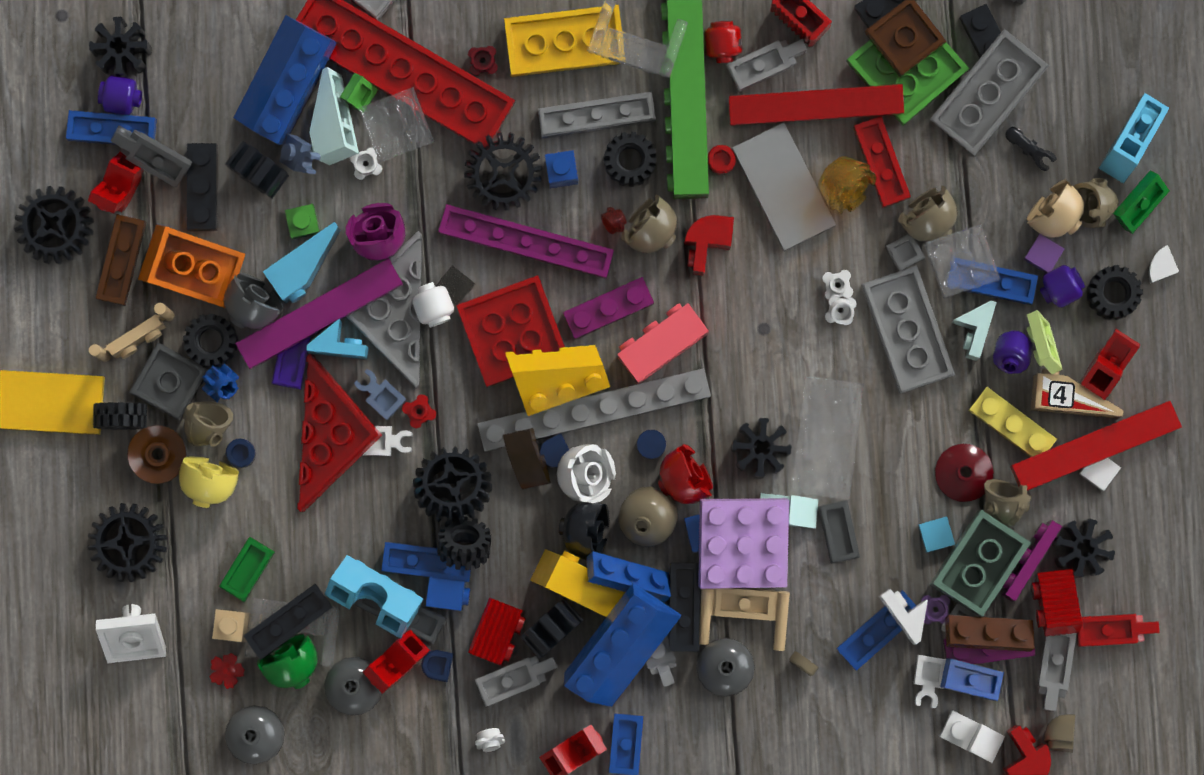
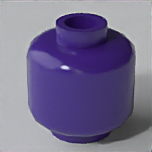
(119, 95)
(1062, 286)
(1013, 352)

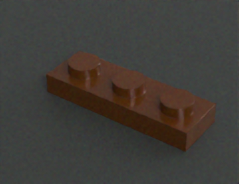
(121, 260)
(989, 633)

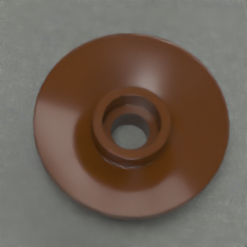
(141, 454)

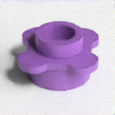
(942, 605)

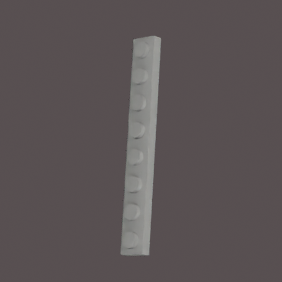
(600, 408)

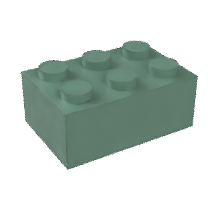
(980, 563)

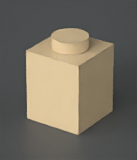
(230, 625)

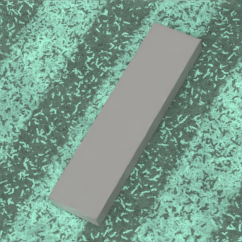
(596, 114)

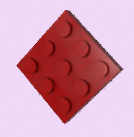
(509, 321)

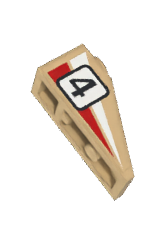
(1064, 395)

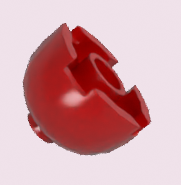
(683, 477)

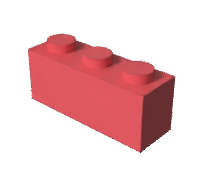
(662, 342)

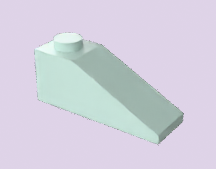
(331, 123)

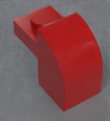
(117, 185)
(705, 233)
(1109, 364)
(396, 661)
(573, 752)
(1033, 760)

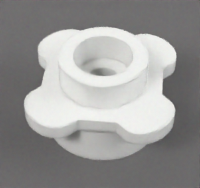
(362, 171)
(842, 278)
(844, 317)
(489, 739)

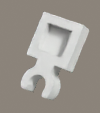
(384, 444)
(929, 675)

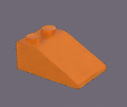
(190, 265)

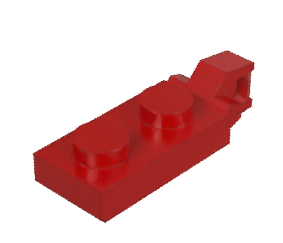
(1114, 630)

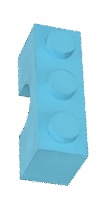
(357, 581)

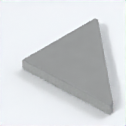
(392, 320)

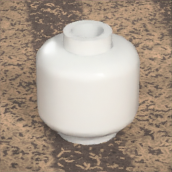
(433, 305)

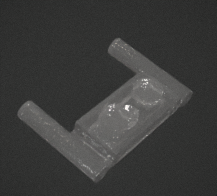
(634, 50)
(323, 626)

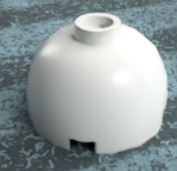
(586, 473)

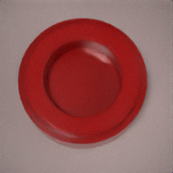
(721, 159)

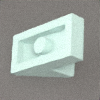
(979, 322)
(801, 510)

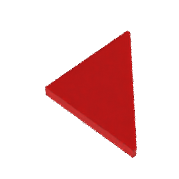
(332, 434)

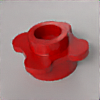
(418, 419)

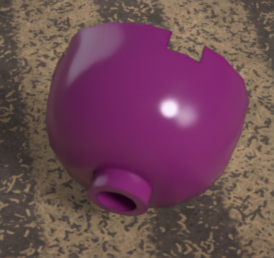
(376, 231)

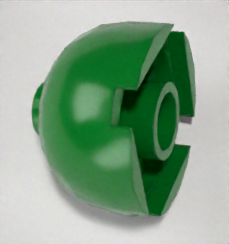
(291, 663)

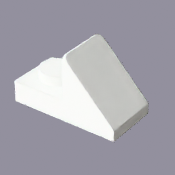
(911, 621)
(972, 736)

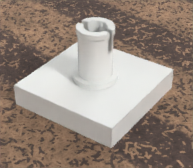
(131, 636)

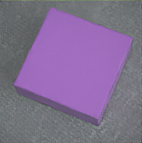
(1044, 253)

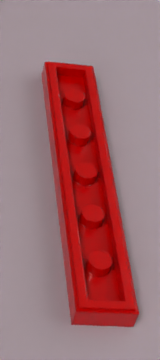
(816, 105)
(1096, 446)

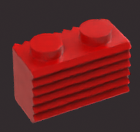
(802, 18)
(1057, 602)
(496, 632)

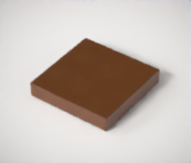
(905, 36)

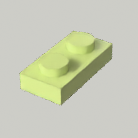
(1042, 336)

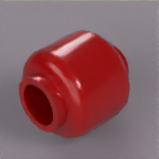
(723, 41)

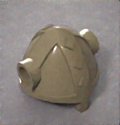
(1098, 202)
(206, 422)
(1006, 501)

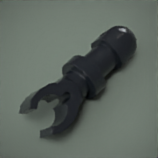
(1016, 137)

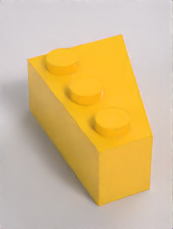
(557, 377)
(570, 580)

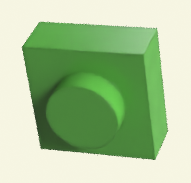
(358, 92)
(302, 221)

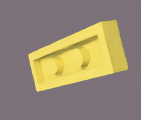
(1011, 423)

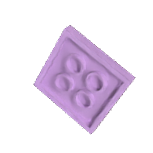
(743, 543)

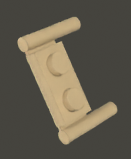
(126, 344)
(746, 604)

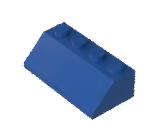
(284, 80)
(620, 647)

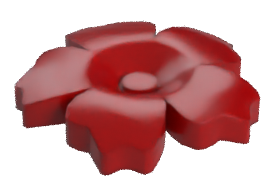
(226, 670)

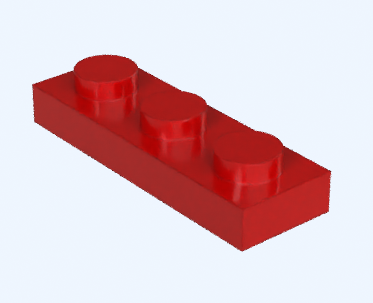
(882, 161)

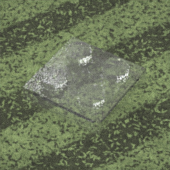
(396, 124)
(962, 261)

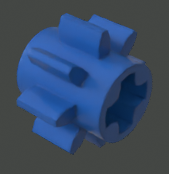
(220, 382)

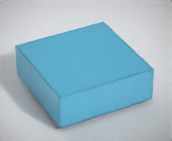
(936, 534)

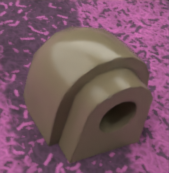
(1060, 733)

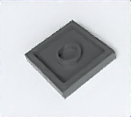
(168, 381)

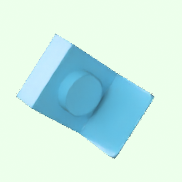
(329, 344)

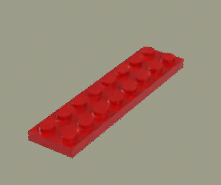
(399, 63)

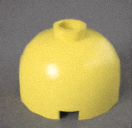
(206, 481)

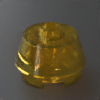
(845, 183)

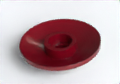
(949, 476)

